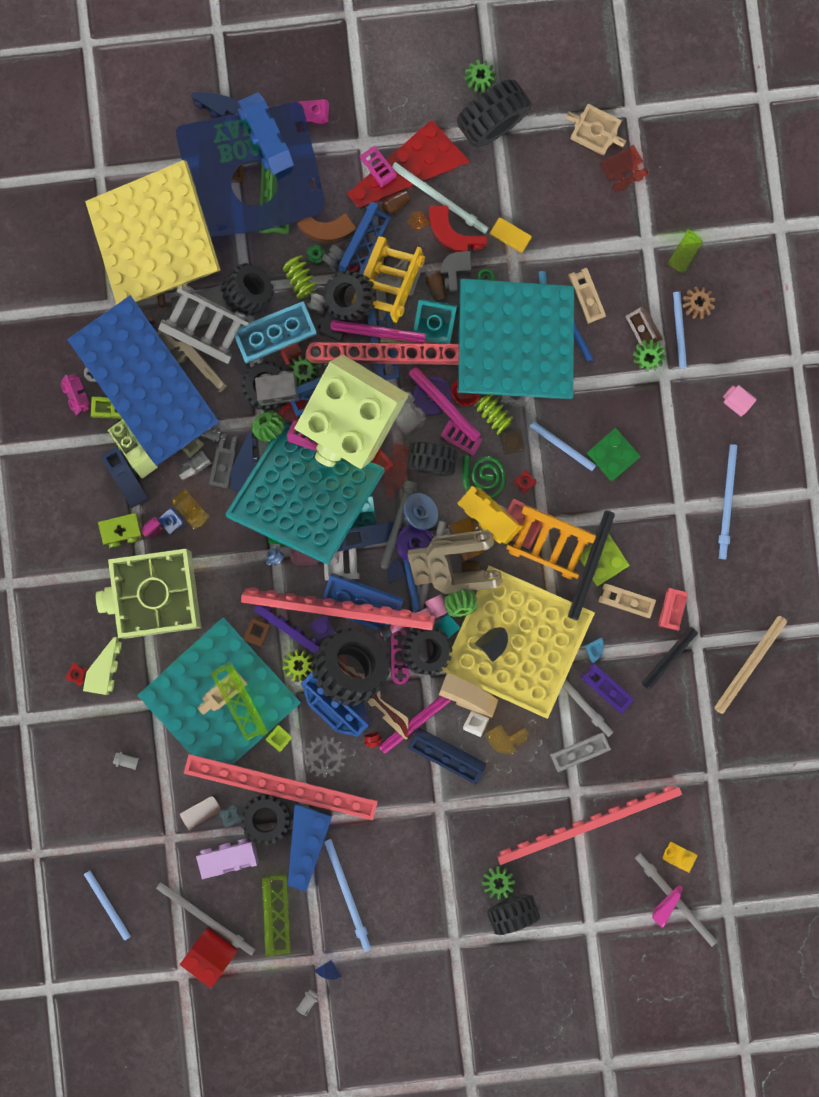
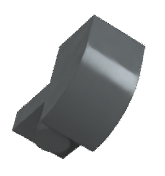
(453, 265)

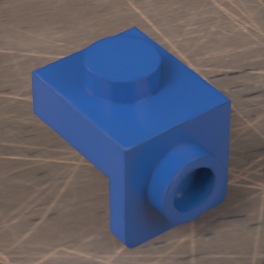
(171, 521)

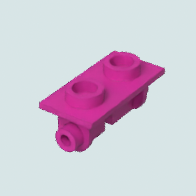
(71, 387)

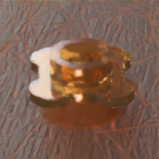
(418, 220)

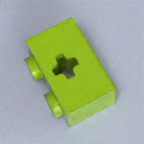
(110, 527)

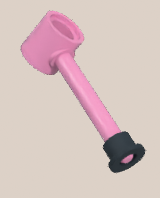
(434, 607)

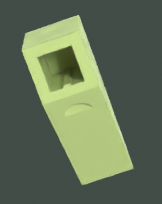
(132, 449)
(100, 673)

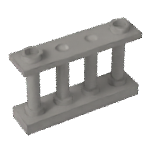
(203, 343)

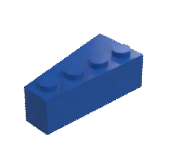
(307, 840)

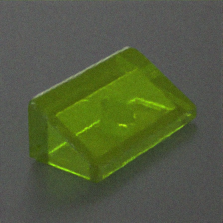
(685, 251)

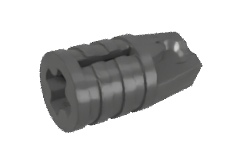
(194, 465)

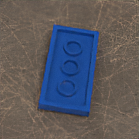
(345, 589)

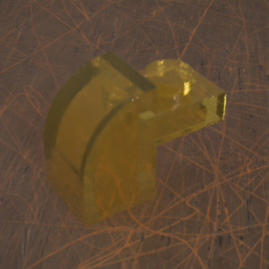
(190, 509)
(502, 743)

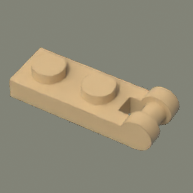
(587, 296)
(627, 601)

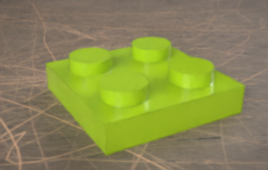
(609, 564)

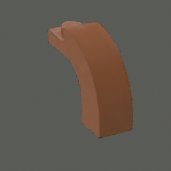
(329, 232)

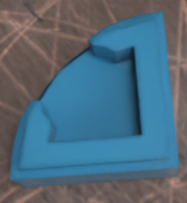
(594, 649)

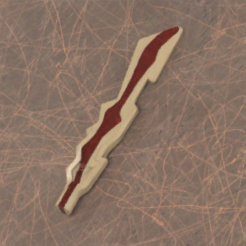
(392, 716)

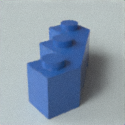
(265, 133)

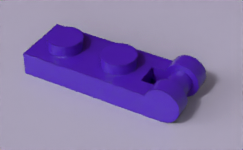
(607, 689)

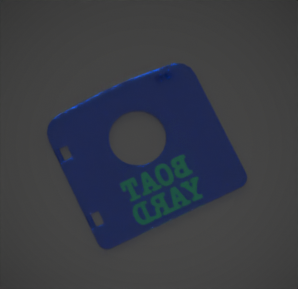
(222, 145)

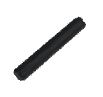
(669, 658)

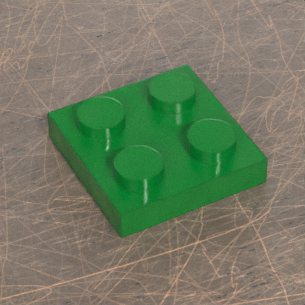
(613, 455)

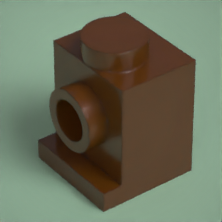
(252, 637)

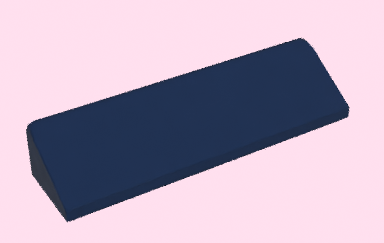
(447, 756)

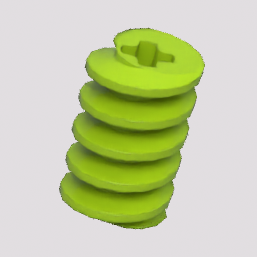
(299, 278)
(494, 413)

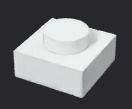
(476, 723)

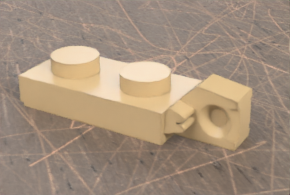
(213, 698)

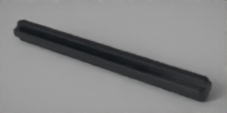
(591, 565)

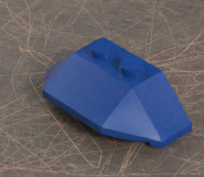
(342, 718)

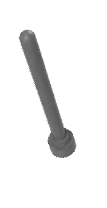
(408, 489)

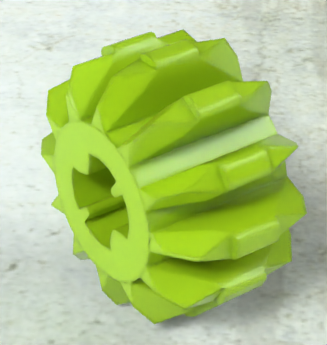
(305, 666)

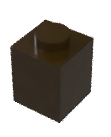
(512, 442)

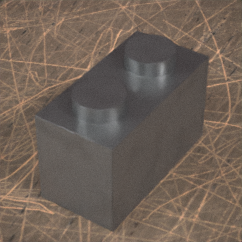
(276, 388)

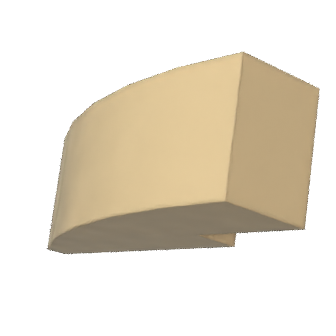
(468, 695)

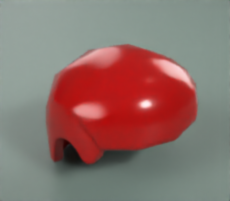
(463, 399)

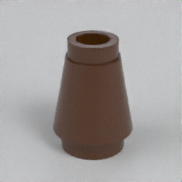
(395, 202)
(436, 285)

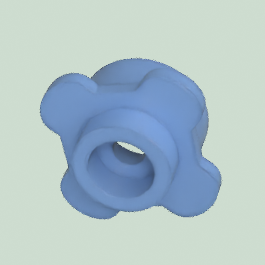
(274, 556)

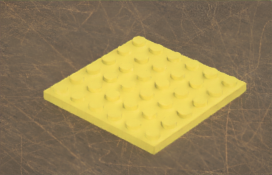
(153, 234)
(538, 646)

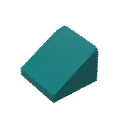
(447, 625)

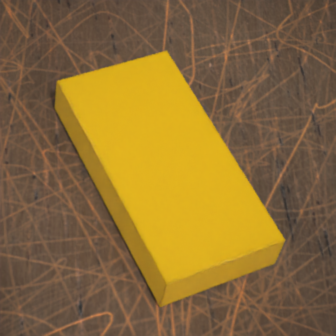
(510, 235)

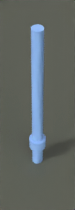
(724, 538)
(361, 932)

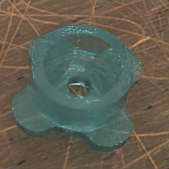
(229, 821)

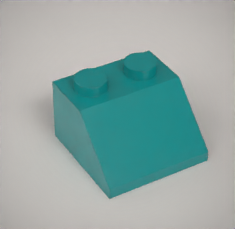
(436, 320)

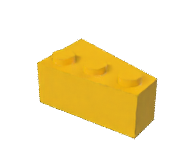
(489, 515)

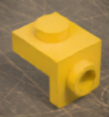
(679, 857)

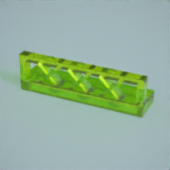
(245, 697)
(268, 915)

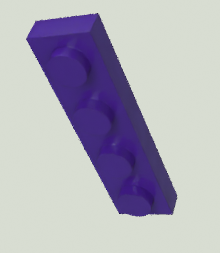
(282, 623)

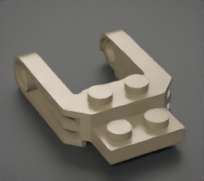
(182, 350)
(434, 565)

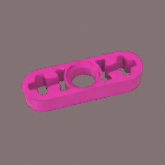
(393, 661)

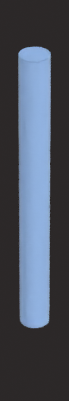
(679, 330)
(562, 445)
(107, 905)

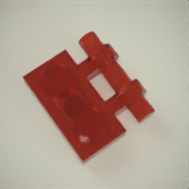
(621, 163)

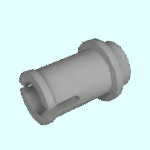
(125, 760)
(307, 1003)

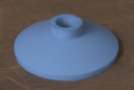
(425, 507)

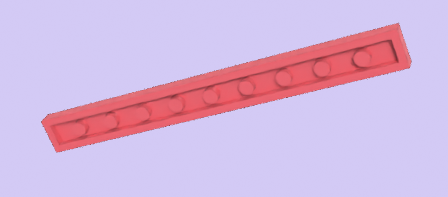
(341, 609)
(280, 787)
(596, 821)

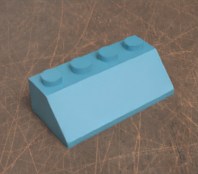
(275, 332)

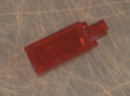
(395, 476)

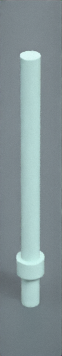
(470, 219)

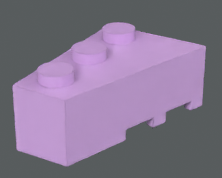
(227, 858)

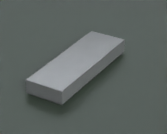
(580, 752)

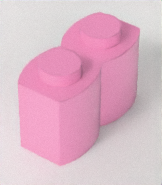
(739, 400)

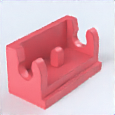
(673, 609)

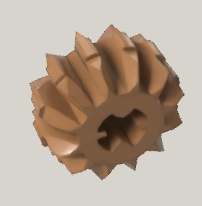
(695, 309)

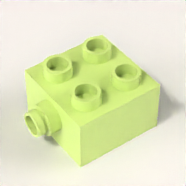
(350, 413)
(151, 594)

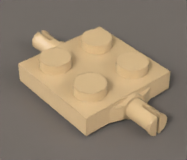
(595, 129)

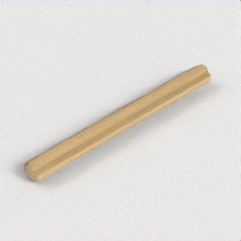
(750, 664)

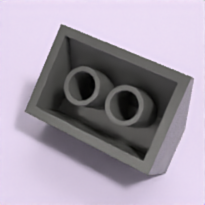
(213, 294)

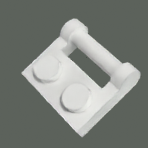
(337, 565)

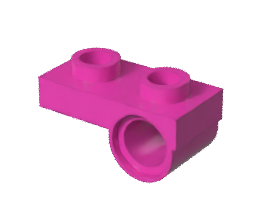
(316, 110)

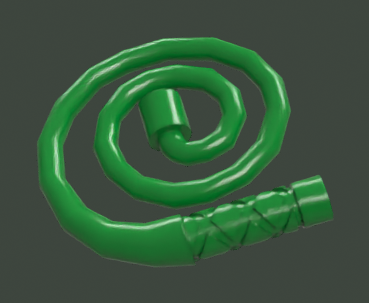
(487, 477)

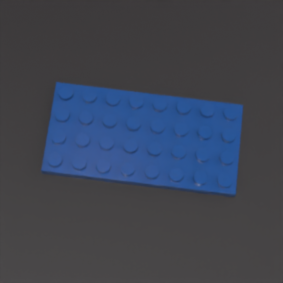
(143, 380)

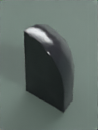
(493, 643)

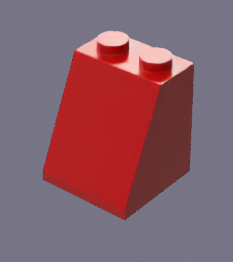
(209, 957)

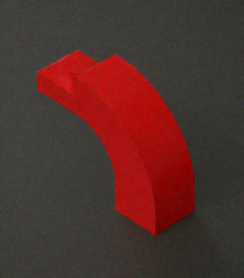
(448, 237)

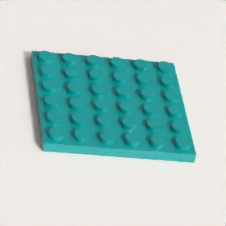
(516, 339)
(303, 500)
(180, 690)

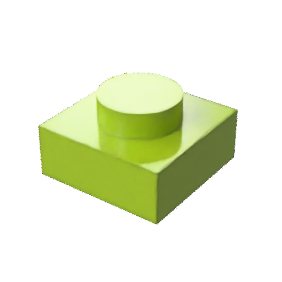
(279, 738)

